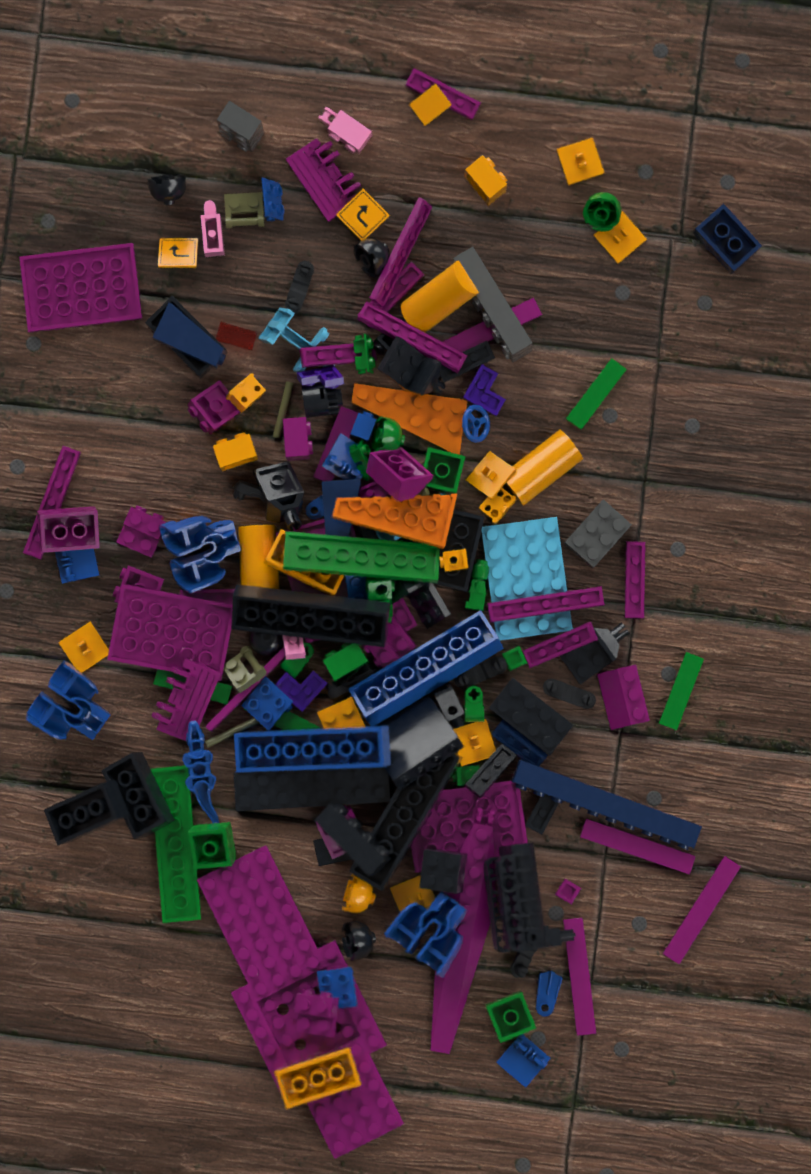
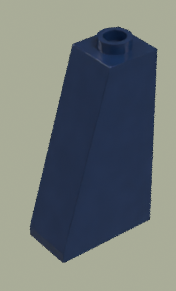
(186, 337)
(331, 491)

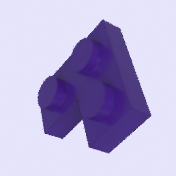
(328, 376)
(480, 393)
(301, 694)

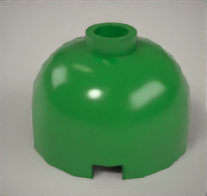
(602, 211)
(388, 435)

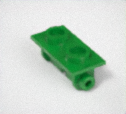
(366, 361)
(361, 453)

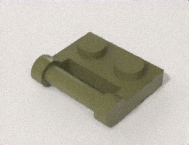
(241, 204)
(239, 674)

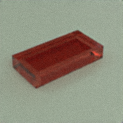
(236, 336)

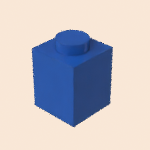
(363, 426)

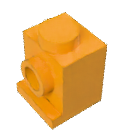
(461, 564)

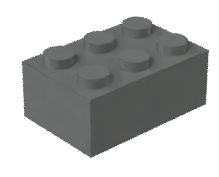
(240, 127)
(597, 534)

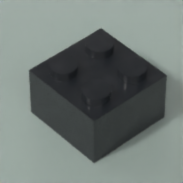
(443, 870)

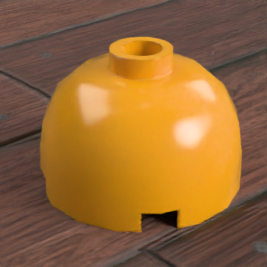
(358, 895)

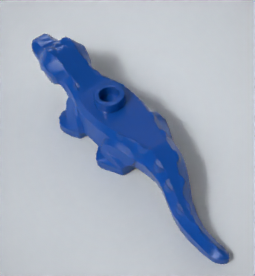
(200, 778)

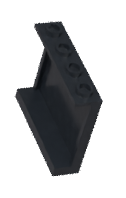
(418, 741)

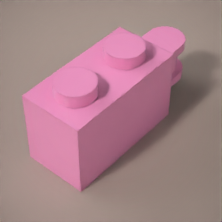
(346, 130)
(212, 231)

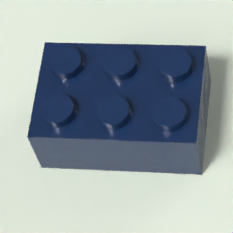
(727, 239)

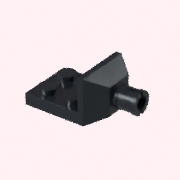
(411, 369)
(282, 493)
(424, 599)
(593, 657)

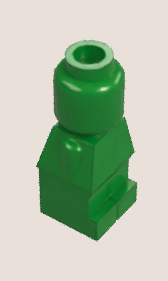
(478, 590)

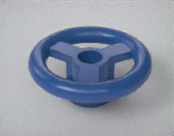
(472, 424)

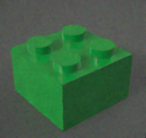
(445, 468)
(344, 661)
(212, 845)
(510, 1016)

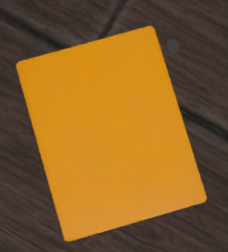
(430, 104)

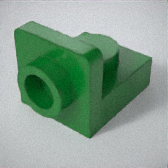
(463, 774)

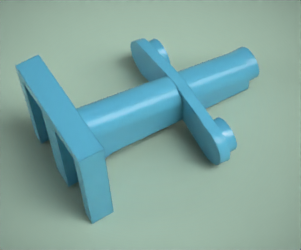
(278, 327)

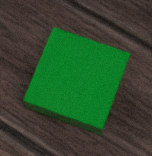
(514, 658)

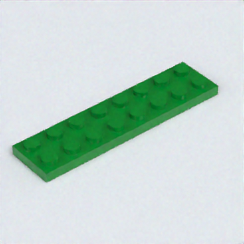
(361, 557)
(175, 865)

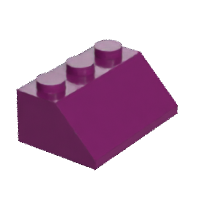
(398, 473)
(68, 529)
(623, 697)

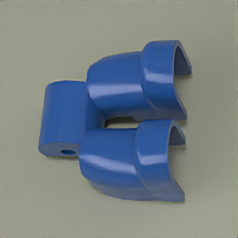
(189, 535)
(56, 719)
(415, 921)

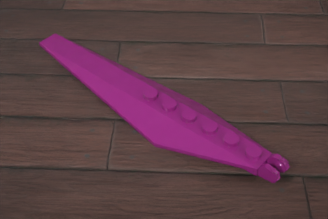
(453, 988)

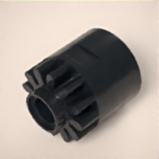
(321, 400)

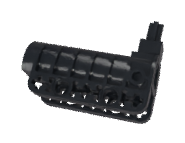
(519, 902)

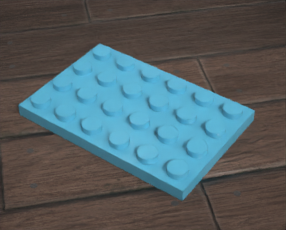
(525, 563)

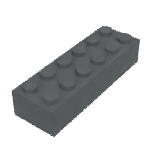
(495, 308)

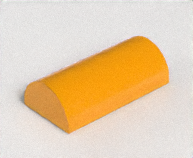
(439, 298)
(543, 466)
(255, 546)
(321, 581)
(318, 1078)

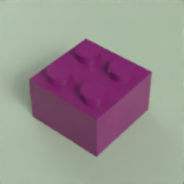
(296, 438)

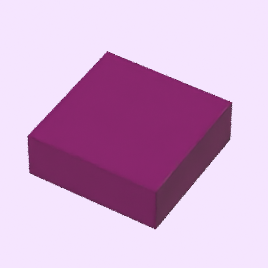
(568, 891)

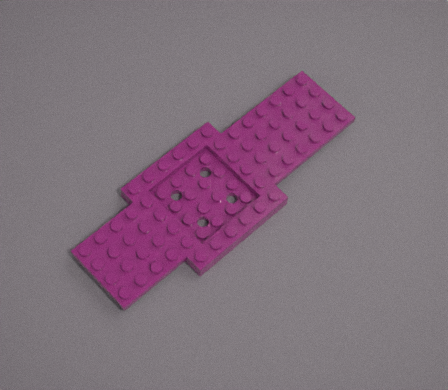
(277, 964)

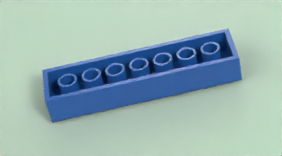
(426, 668)
(312, 749)

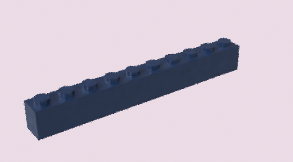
(606, 804)

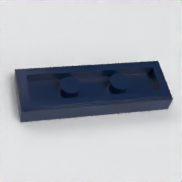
(519, 744)

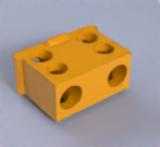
(245, 393)
(499, 505)

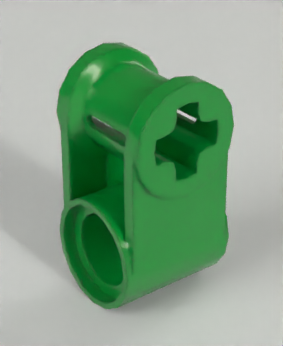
(295, 666)
(473, 708)

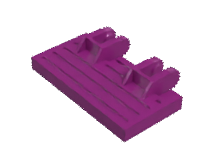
(321, 180)
(189, 701)

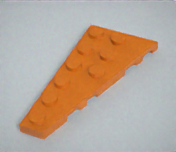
(426, 416)
(417, 519)

